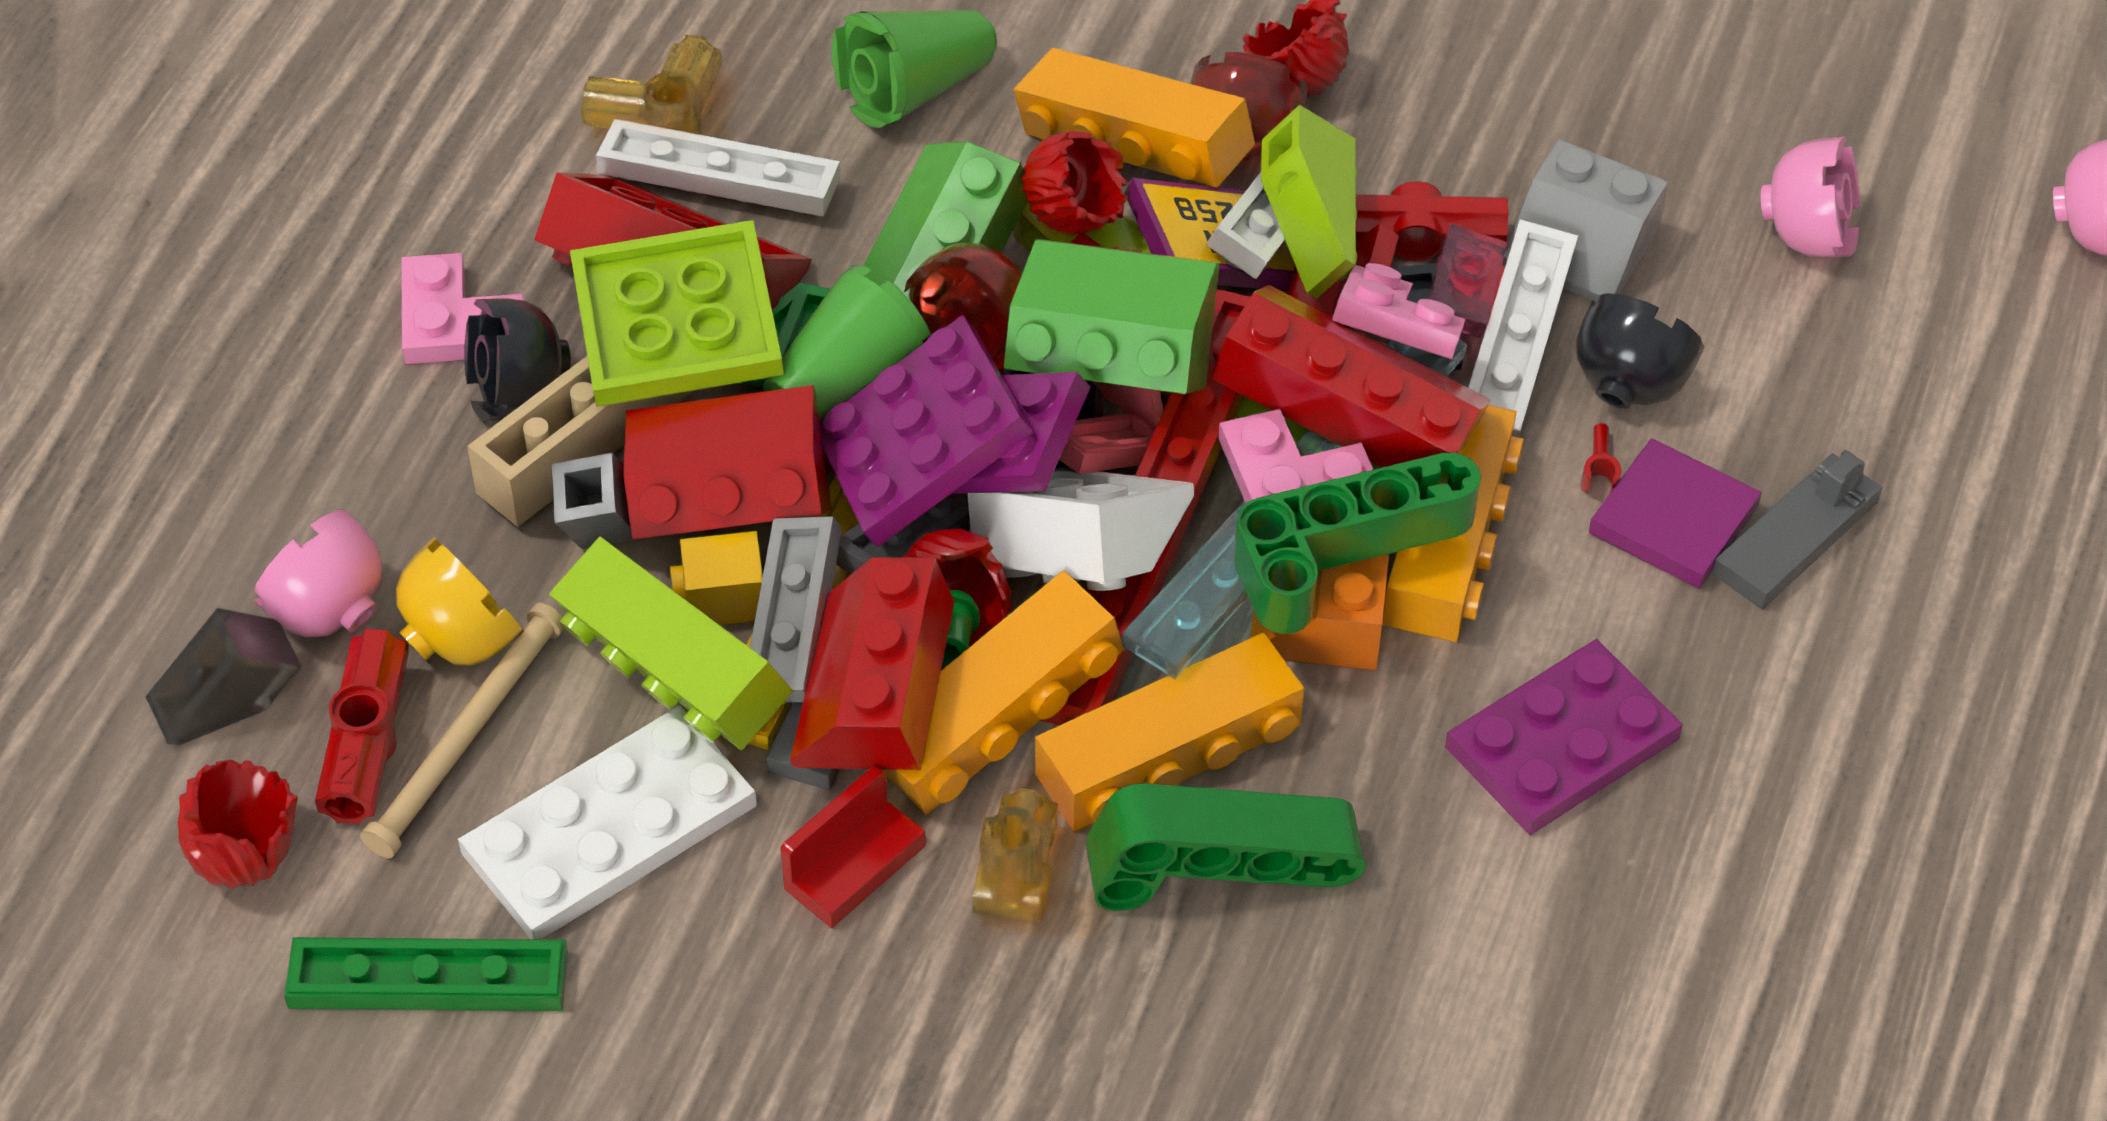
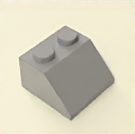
(1603, 203)

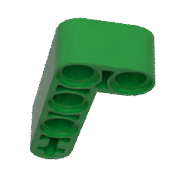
(1342, 521)
(1218, 836)

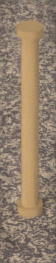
(384, 835)

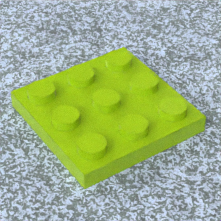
(675, 313)

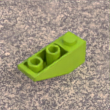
(1312, 191)

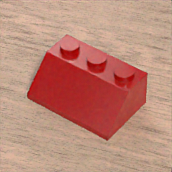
(724, 462)
(876, 668)

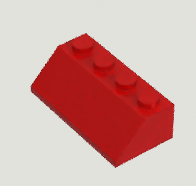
(607, 210)
(1344, 382)

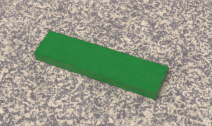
(426, 974)

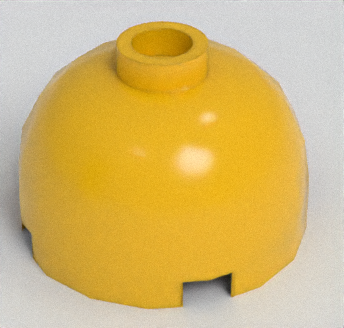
(451, 610)

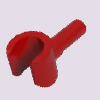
(1601, 461)

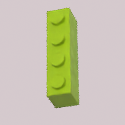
(671, 644)

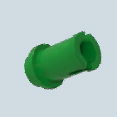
(963, 622)

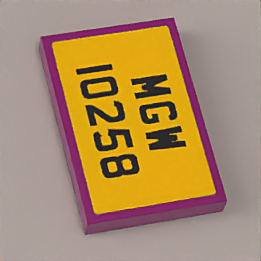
(1183, 217)

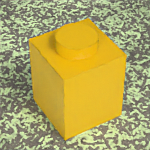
(720, 576)

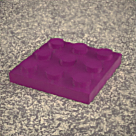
(921, 430)

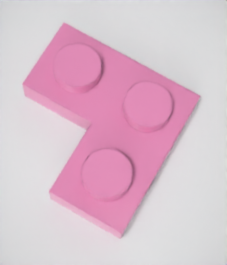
(1379, 304)
(436, 308)
(1268, 461)

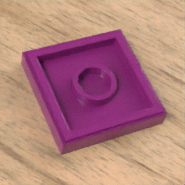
(1675, 512)

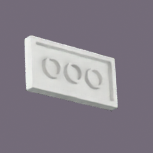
(606, 824)

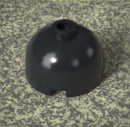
(1633, 353)
(511, 355)

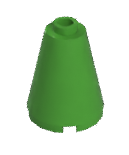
(907, 58)
(851, 339)

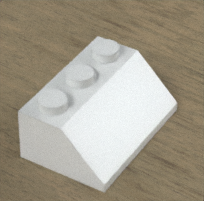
(1083, 523)

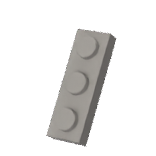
(794, 595)

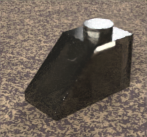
(223, 676)

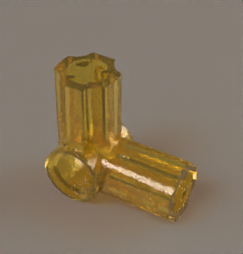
(666, 100)
(1015, 857)

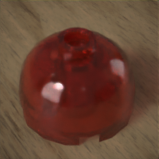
(1262, 84)
(971, 283)

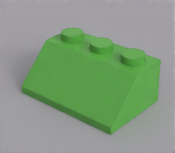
(949, 199)
(1113, 316)

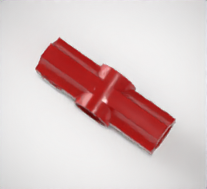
(1423, 217)
(359, 753)

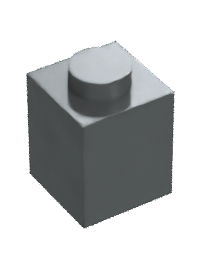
(591, 500)

